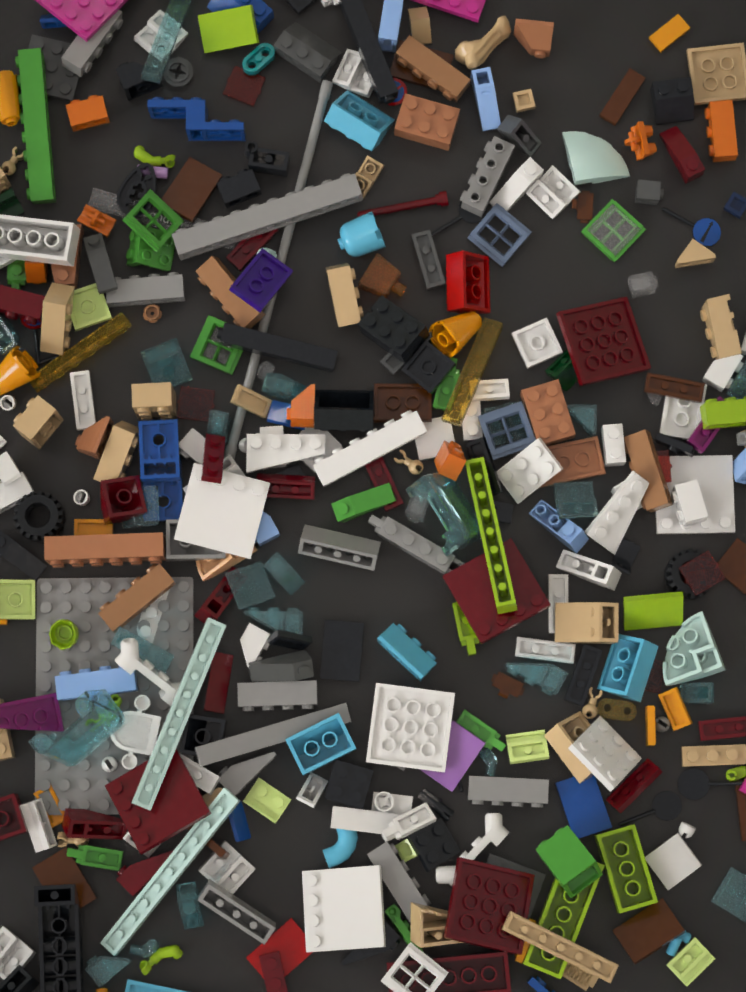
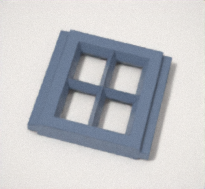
(487, 247)
(501, 414)

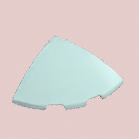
(592, 159)
(691, 652)

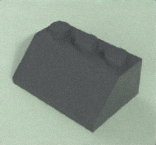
(306, 51)

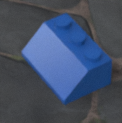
(262, 12)

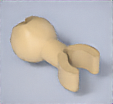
(10, 165)
(413, 465)
(591, 708)
(77, 841)

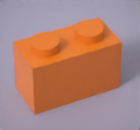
(87, 113)
(450, 460)

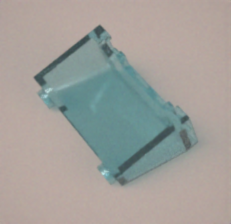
(450, 507)
(97, 723)

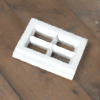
(421, 958)

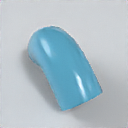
(342, 848)

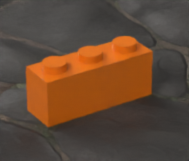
(721, 131)

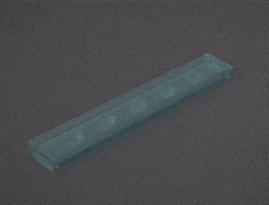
(165, 40)

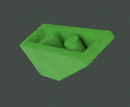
(363, 502)

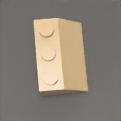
(563, 736)

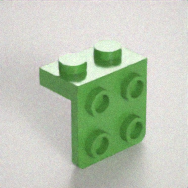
(142, 253)

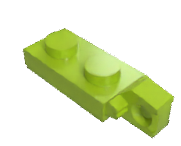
(466, 634)

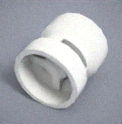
(384, 801)

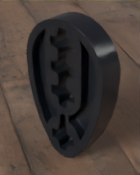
(133, 180)

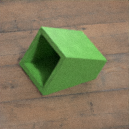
(569, 861)

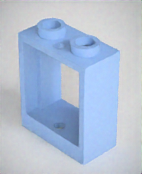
(390, 25)

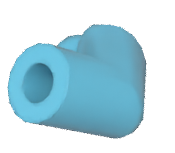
(674, 945)

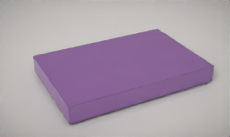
(461, 753)

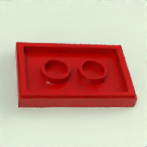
(289, 942)

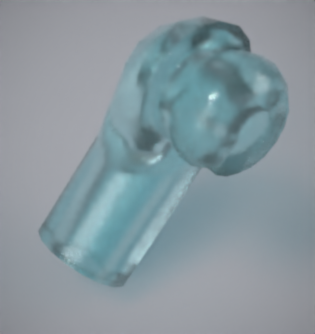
(490, 759)
(145, 950)

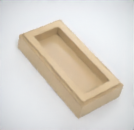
(251, 401)

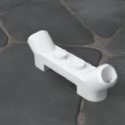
(130, 661)
(494, 833)

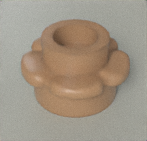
(147, 313)

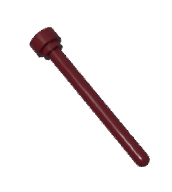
(439, 199)

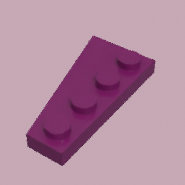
(32, 713)

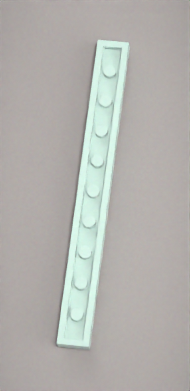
(178, 714)
(169, 872)

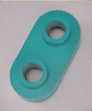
(257, 59)

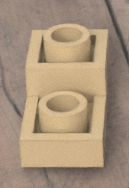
(368, 174)

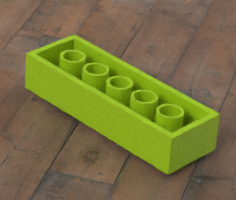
(563, 917)

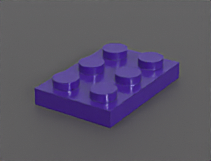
(261, 280)

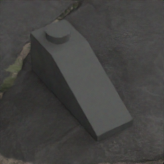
(100, 263)
(284, 667)

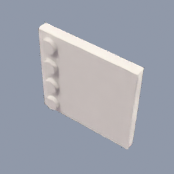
(717, 488)
(222, 514)
(410, 727)
(343, 908)

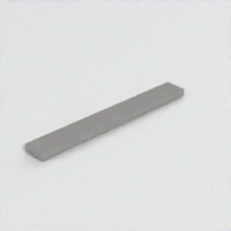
(265, 736)

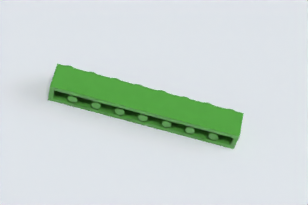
(36, 126)

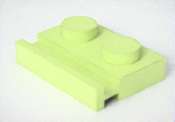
(527, 747)
(267, 800)
(690, 961)

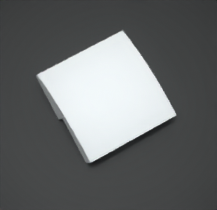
(147, 35)
(353, 75)
(553, 192)
(673, 861)
(229, 872)
(12, 952)

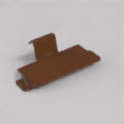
(584, 206)
(507, 685)

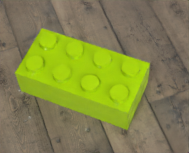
(626, 868)

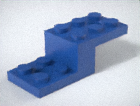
(196, 117)
(161, 464)

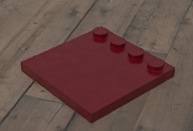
(603, 341)
(474, 594)
(174, 809)
(481, 902)

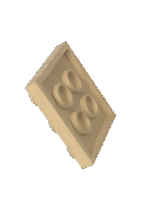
(717, 73)

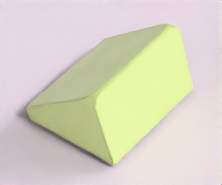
(405, 850)

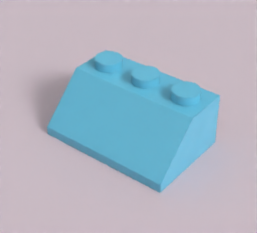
(358, 120)
(407, 651)
(628, 667)
(321, 744)

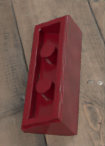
(289, 486)
(218, 683)

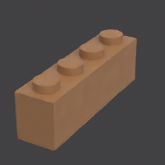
(432, 68)
(219, 280)
(647, 464)
(136, 598)

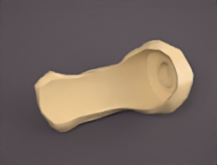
(476, 52)

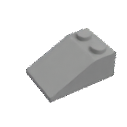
(184, 551)

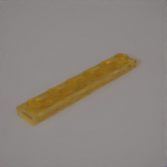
(80, 351)
(472, 372)

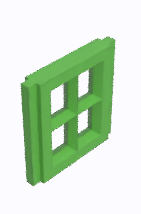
(143, 231)

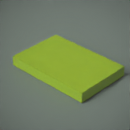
(228, 29)
(653, 611)

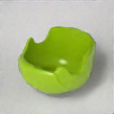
(64, 634)

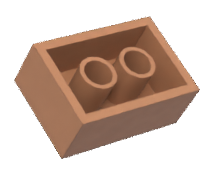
(426, 122)
(548, 412)

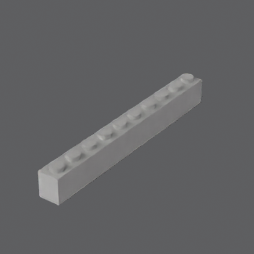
(267, 216)

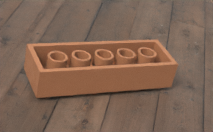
(105, 549)

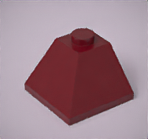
(122, 499)

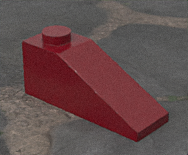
(682, 154)
(216, 601)
(91, 824)
(140, 873)

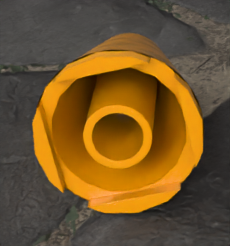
(9, 98)
(454, 332)
(17, 370)

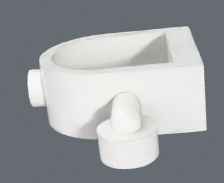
(138, 732)

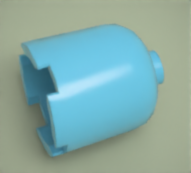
(361, 236)

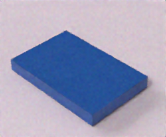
(583, 806)

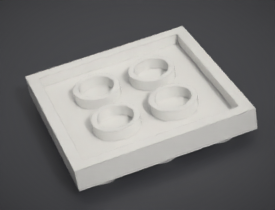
(605, 753)

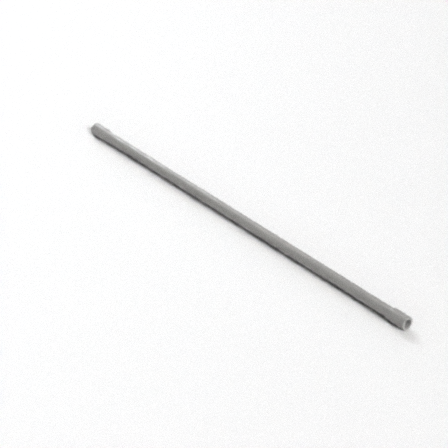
(324, 95)

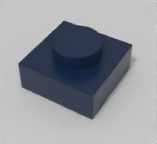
(736, 205)

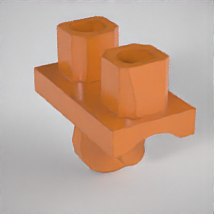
(639, 142)
(96, 220)

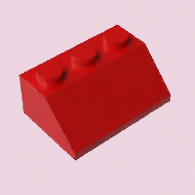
(467, 282)

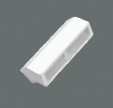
(38, 825)

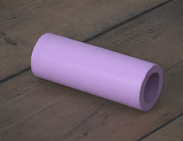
(160, 172)

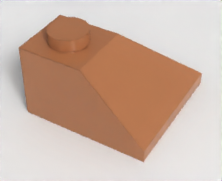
(534, 36)
(94, 438)

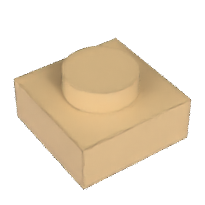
(523, 100)

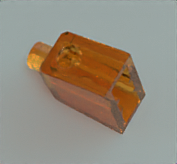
(381, 278)

